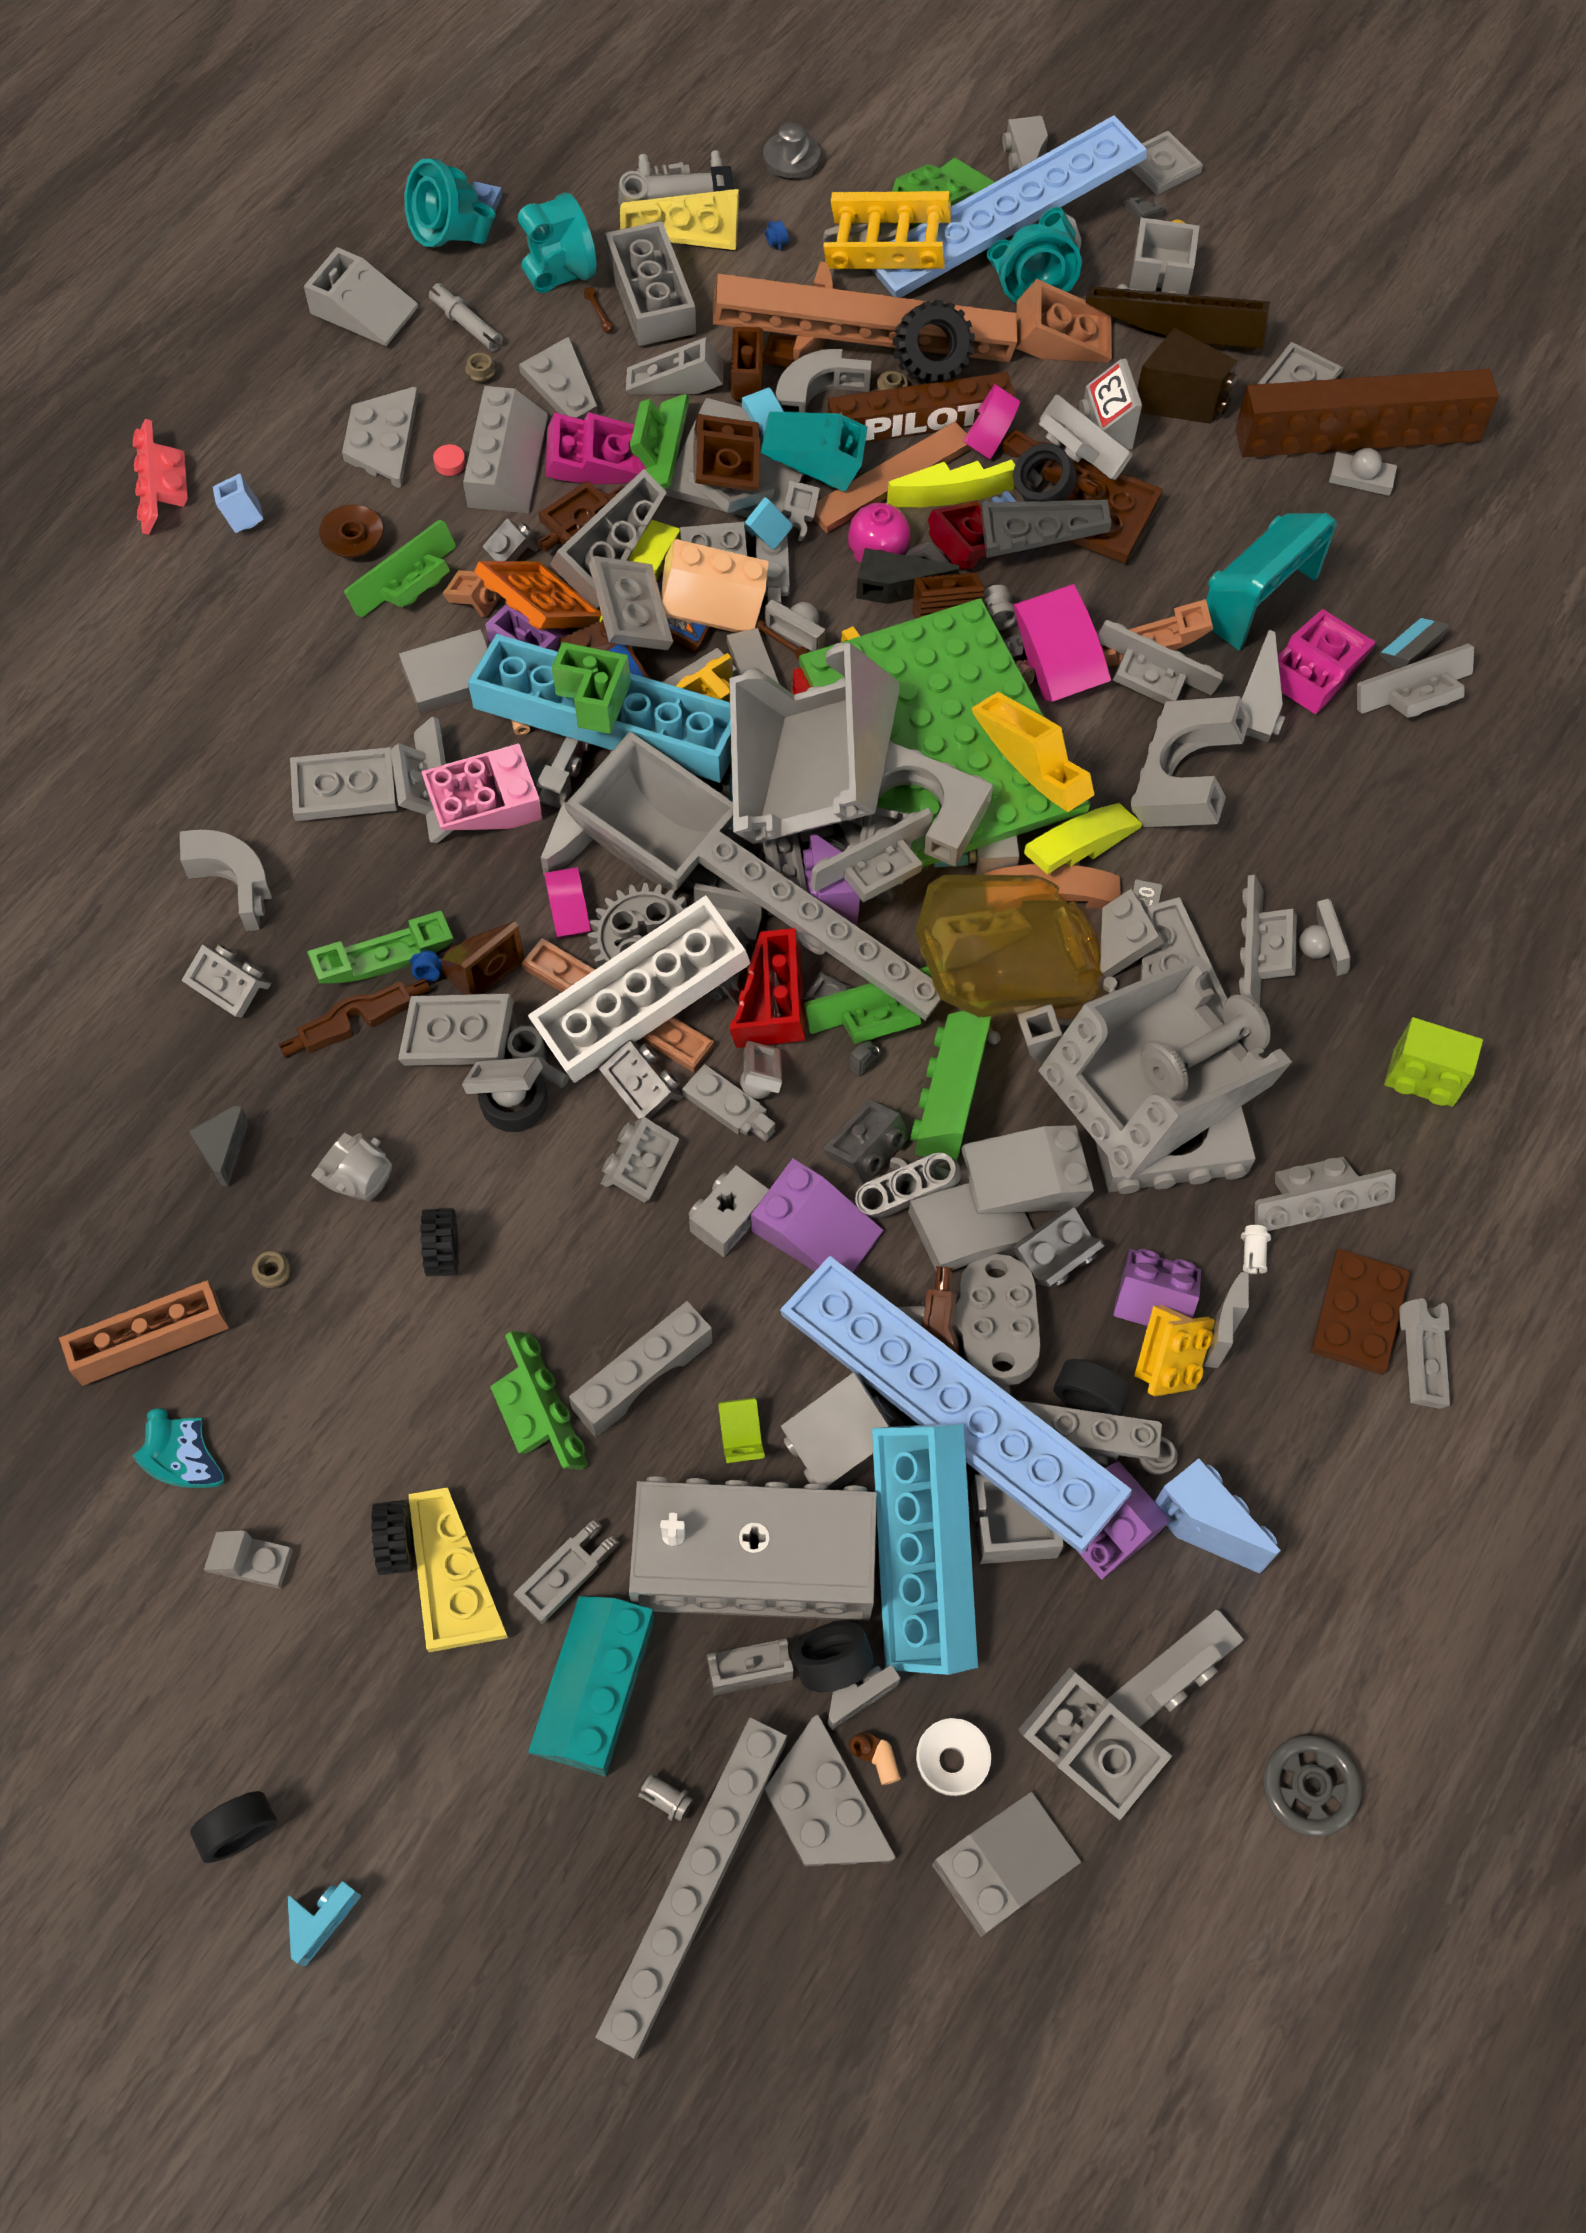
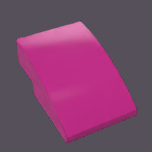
(590, 450)
(1061, 643)
(1321, 660)

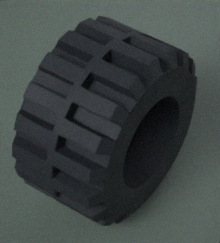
(958, 335)

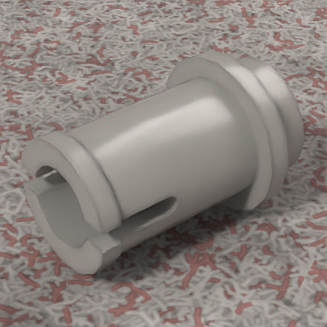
(666, 1797)

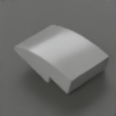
(960, 1236)
(1094, 1743)

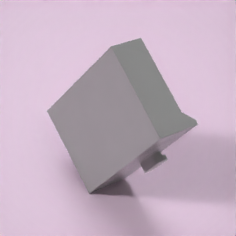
(441, 670)

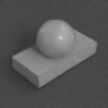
(1363, 471)
(796, 624)
(1326, 939)
(761, 1070)
(503, 1078)

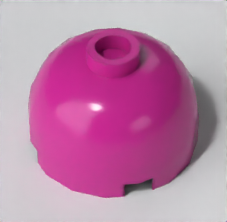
(879, 528)

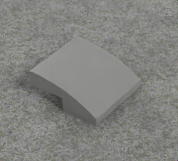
(1227, 1320)

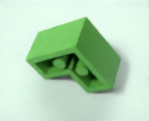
(595, 682)

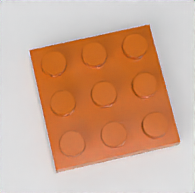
(538, 594)

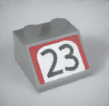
(1114, 403)

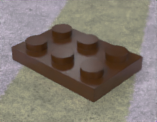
(1360, 1311)

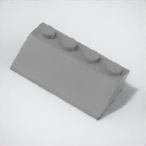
(504, 451)

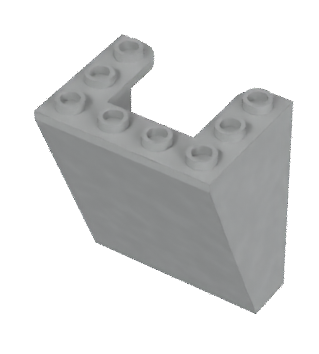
(809, 753)
(1102, 1079)

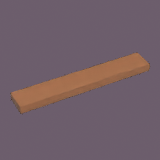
(873, 485)
(671, 1038)

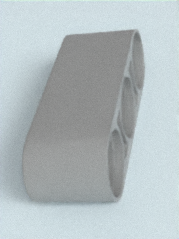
(890, 1185)

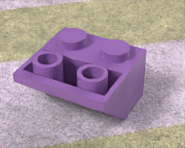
(516, 626)
(838, 895)
(1156, 1281)
(1127, 1530)

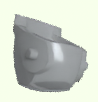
(354, 1167)

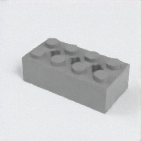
(650, 283)

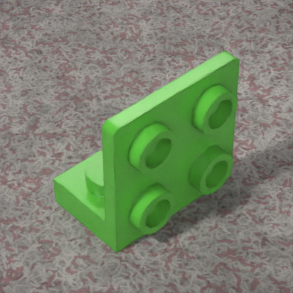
(931, 179)

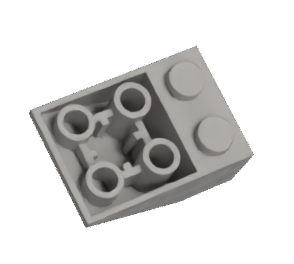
(358, 297)

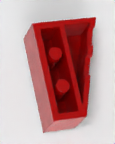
(773, 994)

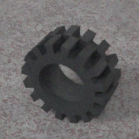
(439, 1242)
(392, 1537)

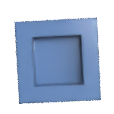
(488, 194)

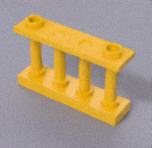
(888, 207)

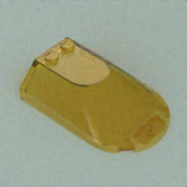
(1006, 944)

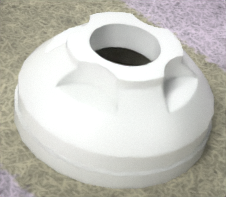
(964, 1738)

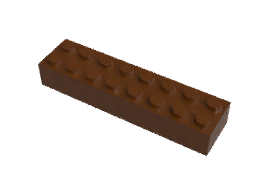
(1365, 412)

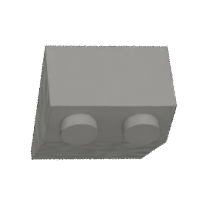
(1028, 1171)
(1005, 1863)

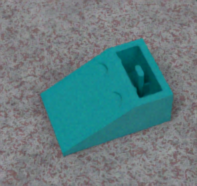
(816, 445)

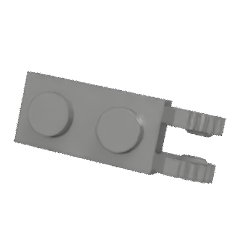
(564, 1573)

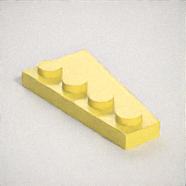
(689, 219)
(451, 1584)

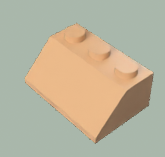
(713, 586)

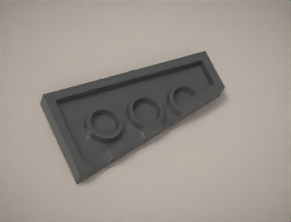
(1034, 524)

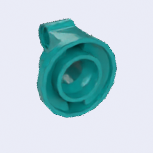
(444, 206)
(557, 243)
(1038, 252)

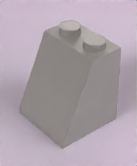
(836, 1432)

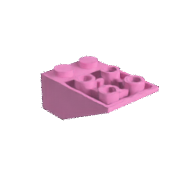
(484, 791)

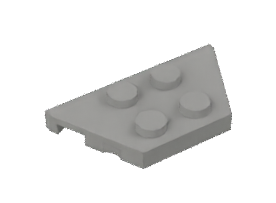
(381, 434)
(823, 1805)

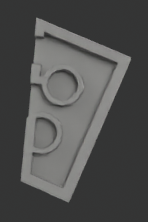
(560, 380)

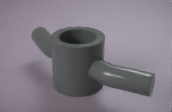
(526, 1036)

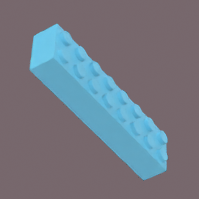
(684, 725)

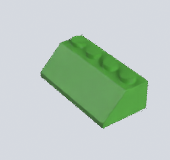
(952, 1085)

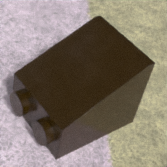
(1186, 380)

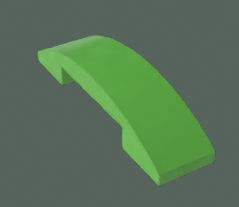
(381, 954)

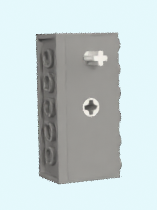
(699, 1559)

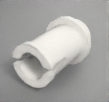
(1255, 1248)

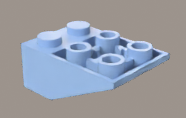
(1214, 1519)

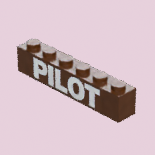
(919, 407)

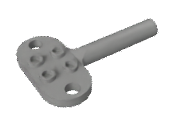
(996, 1319)

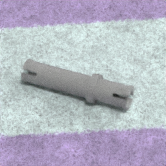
(457, 310)

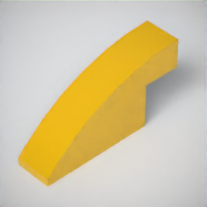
(1034, 749)

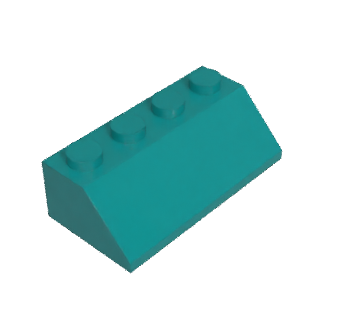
(592, 1683)

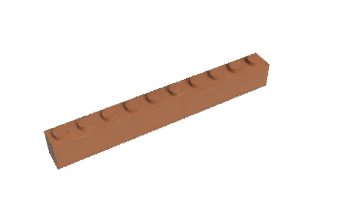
(850, 316)

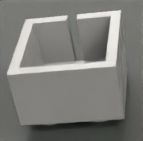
(1164, 256)
(1007, 1529)

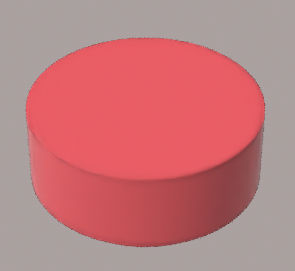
(449, 460)

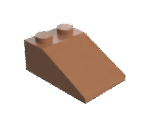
(1061, 326)

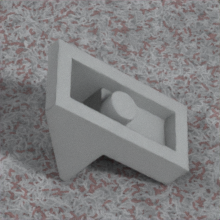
(248, 1559)
(854, 1699)

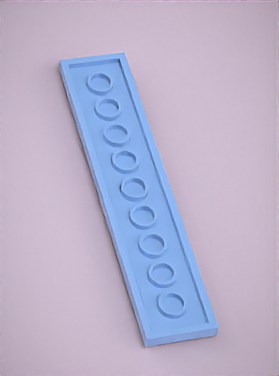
(1023, 199)
(940, 1387)

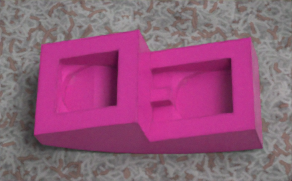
(993, 422)
(567, 903)

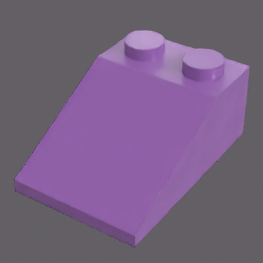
(813, 1220)

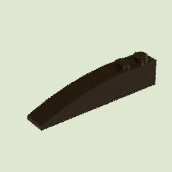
(1205, 318)

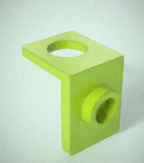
(740, 1430)

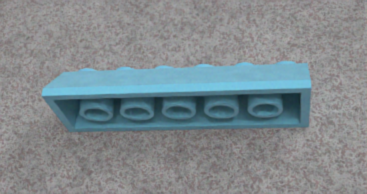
(924, 1548)

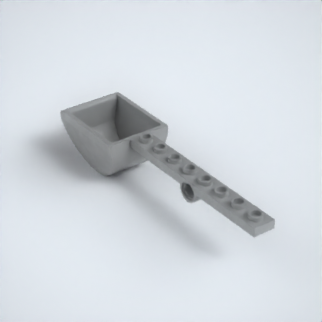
(671, 821)

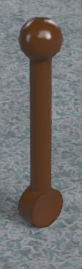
(590, 294)
(761, 625)

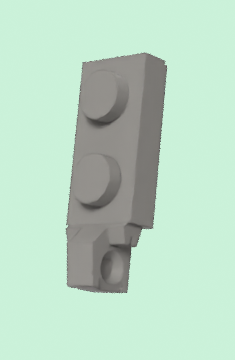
(778, 568)
(728, 1104)

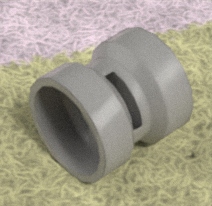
(998, 604)

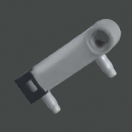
(673, 185)

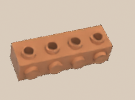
(143, 1333)

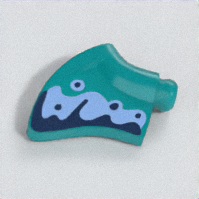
(177, 1452)

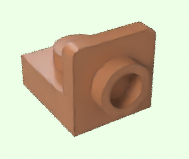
(469, 589)

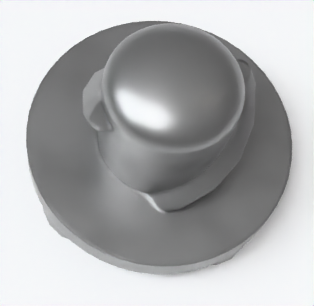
(791, 153)

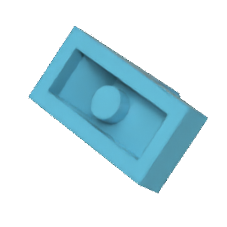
(768, 524)
(311, 1931)

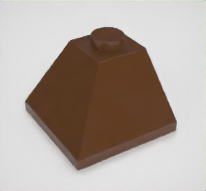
(484, 959)

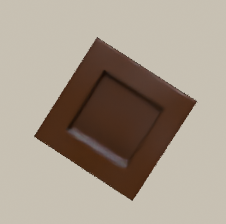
(779, 349)

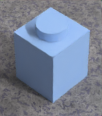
(238, 503)

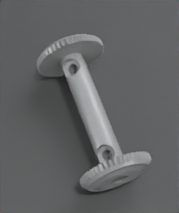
(1167, 1068)

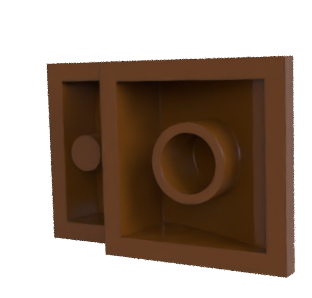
(726, 452)

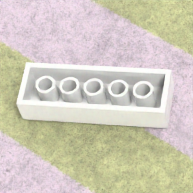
(640, 988)

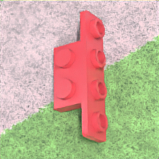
(160, 476)

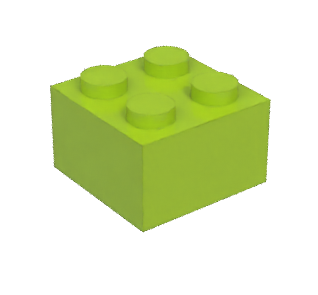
(1433, 1062)

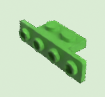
(659, 435)
(405, 572)
(863, 1012)
(533, 1406)

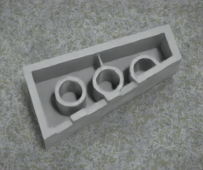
(609, 533)

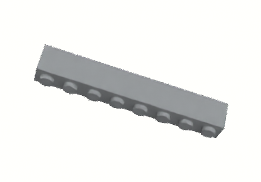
(691, 1889)

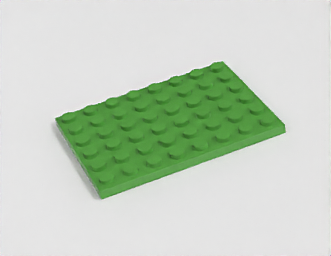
(943, 671)

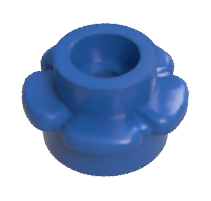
(776, 234)
(426, 965)

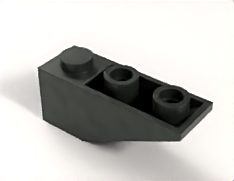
(891, 576)

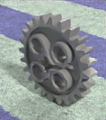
(635, 909)

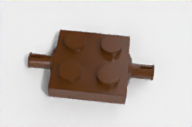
(571, 513)

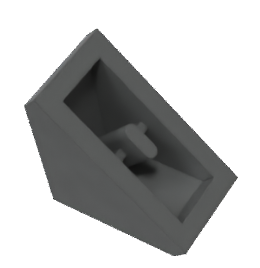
(221, 1141)

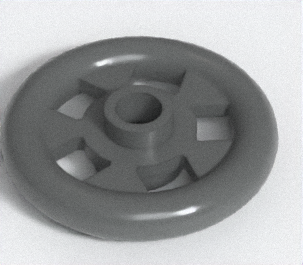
(1281, 1799)

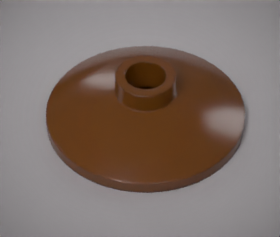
(351, 530)

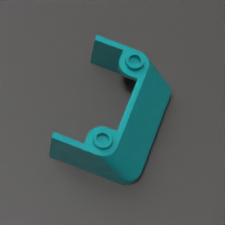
(1288, 545)

